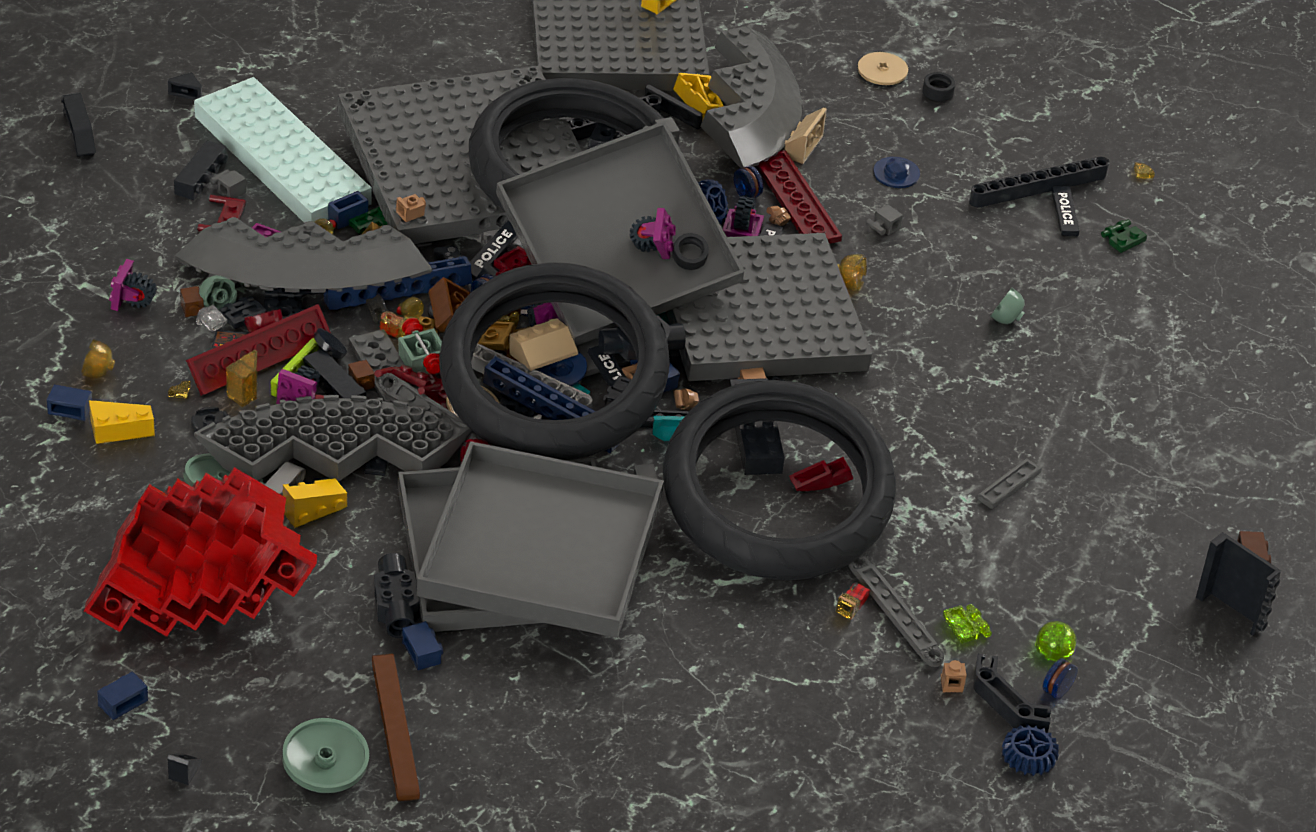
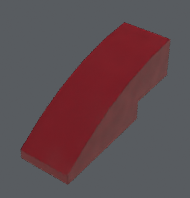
(822, 475)

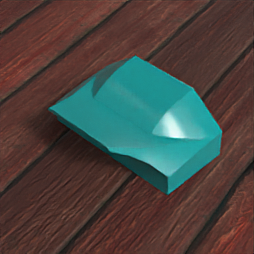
(665, 426)

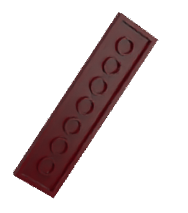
(797, 197)
(271, 342)

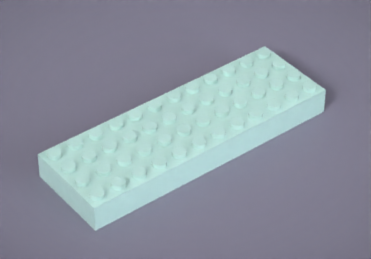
(278, 148)

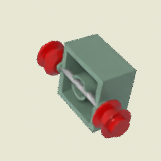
(419, 347)

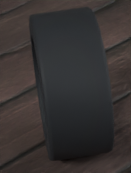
(938, 94)
(690, 238)

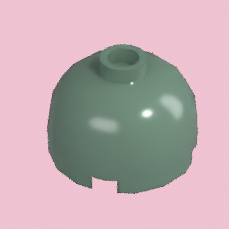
(217, 291)
(1009, 308)

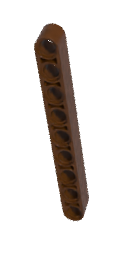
(395, 728)

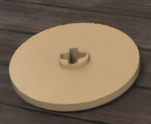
(882, 68)

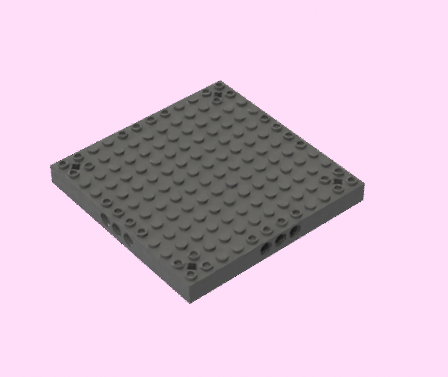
(419, 144)

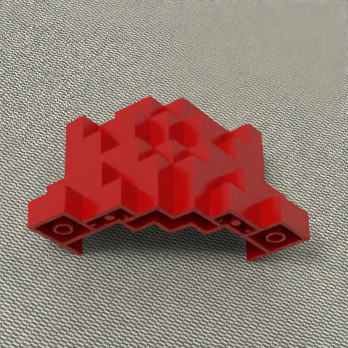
(200, 555)

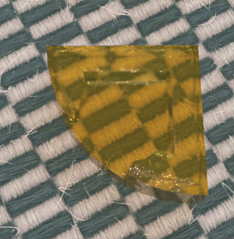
(1143, 170)
(180, 391)

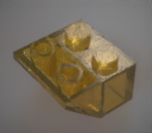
(243, 379)

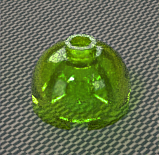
(1056, 640)

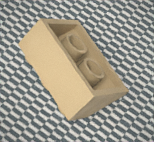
(806, 136)
(542, 344)

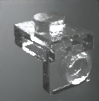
(211, 318)

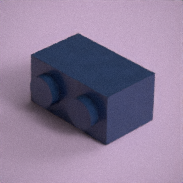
(347, 208)
(69, 402)
(422, 645)
(122, 695)

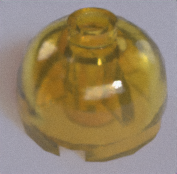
(853, 269)
(98, 360)

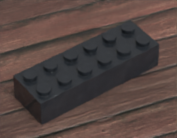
(759, 444)

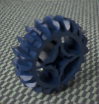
(716, 198)
(1030, 750)

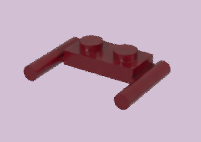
(232, 208)
(406, 374)

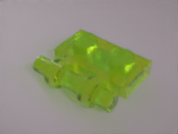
(962, 623)

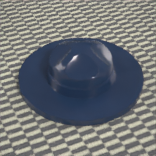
(896, 172)
(567, 370)

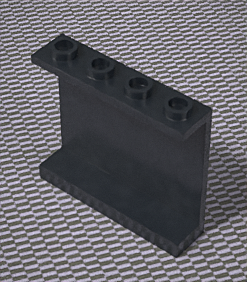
(1239, 580)

